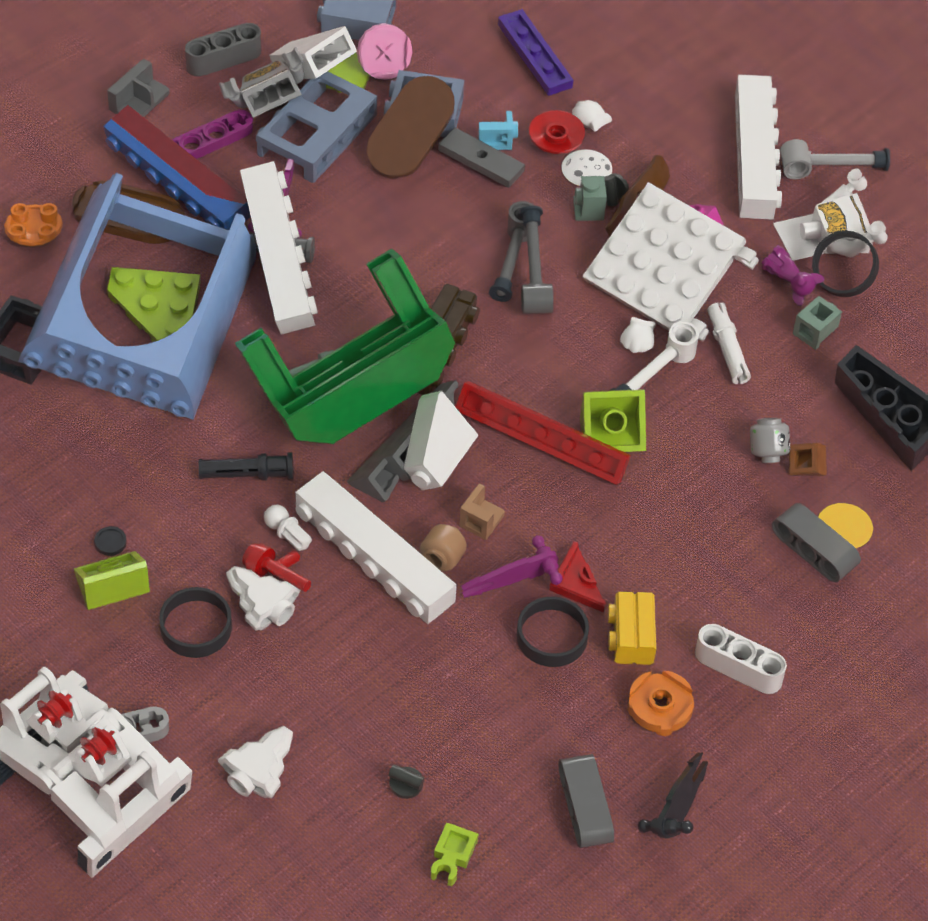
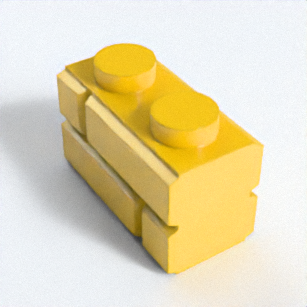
(633, 628)

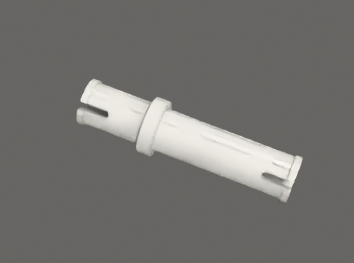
(724, 332)

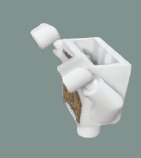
(844, 212)

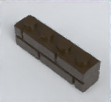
(458, 310)

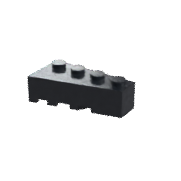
(887, 402)

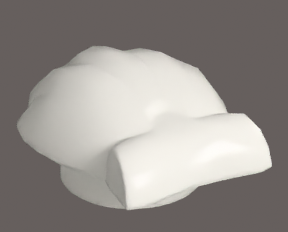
(591, 114)
(638, 335)

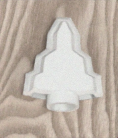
(263, 597)
(258, 764)

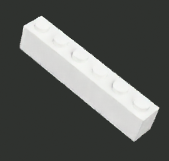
(756, 147)
(277, 247)
(375, 547)

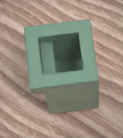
(590, 199)
(816, 322)

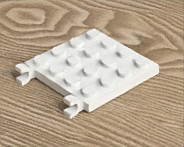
(666, 259)

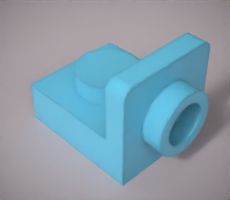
(499, 134)

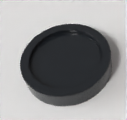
(110, 541)

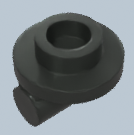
(616, 187)
(405, 781)

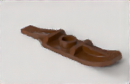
(656, 174)

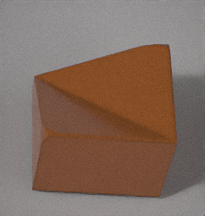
(807, 459)

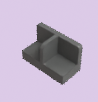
(137, 90)

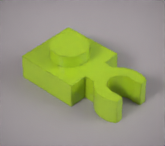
(453, 849)

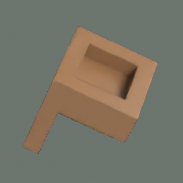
(480, 515)

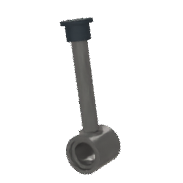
(517, 231)
(535, 296)

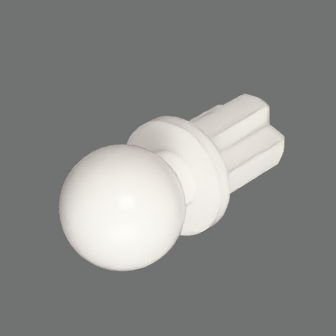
(278, 518)

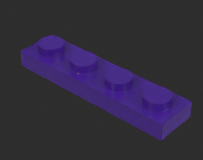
(535, 52)

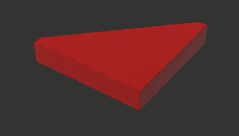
(578, 580)

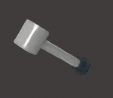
(798, 160)

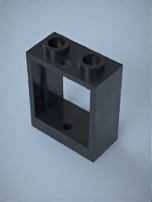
(15, 311)

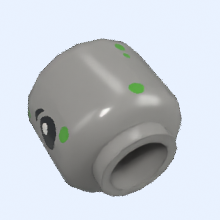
(770, 439)

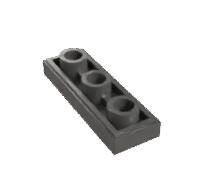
(481, 157)

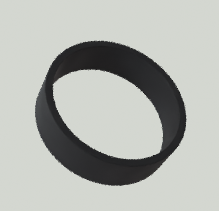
(846, 234)
(188, 595)
(557, 604)

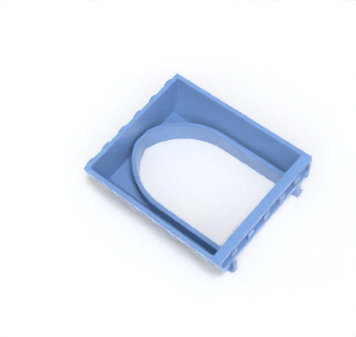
(161, 373)

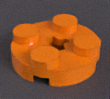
(661, 718)

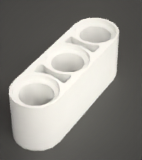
(732, 646)

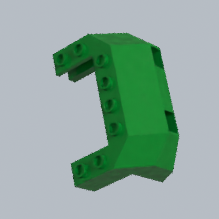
(362, 375)

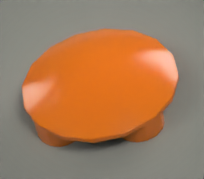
(33, 224)

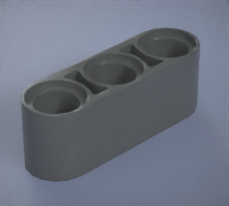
(223, 49)
(816, 542)
(586, 800)

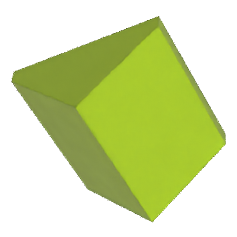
(615, 418)
(113, 579)

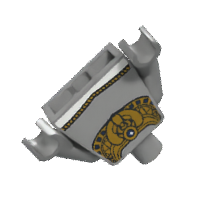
(267, 85)

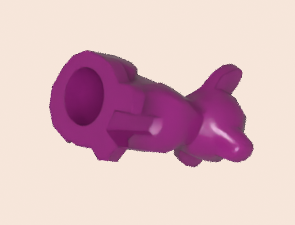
(784, 267)

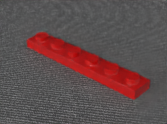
(542, 432)

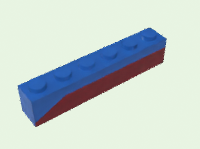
(174, 169)

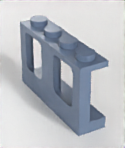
(334, 129)

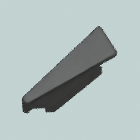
(385, 466)

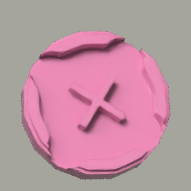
(384, 51)

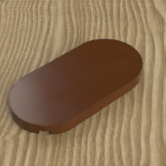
(411, 127)
(83, 195)

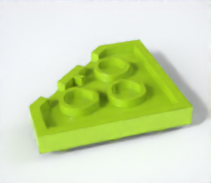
(155, 299)

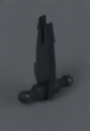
(678, 802)

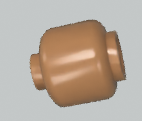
(443, 546)

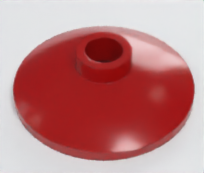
(556, 132)

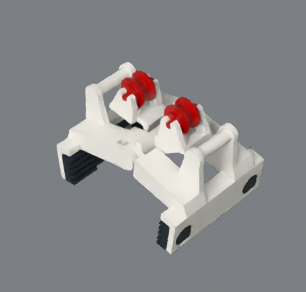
(94, 747)

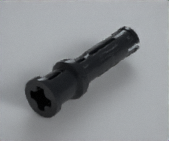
(263, 466)

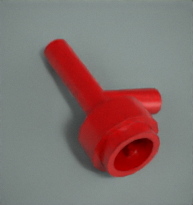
(261, 560)

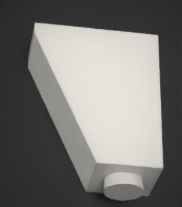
(319, 51)
(436, 441)

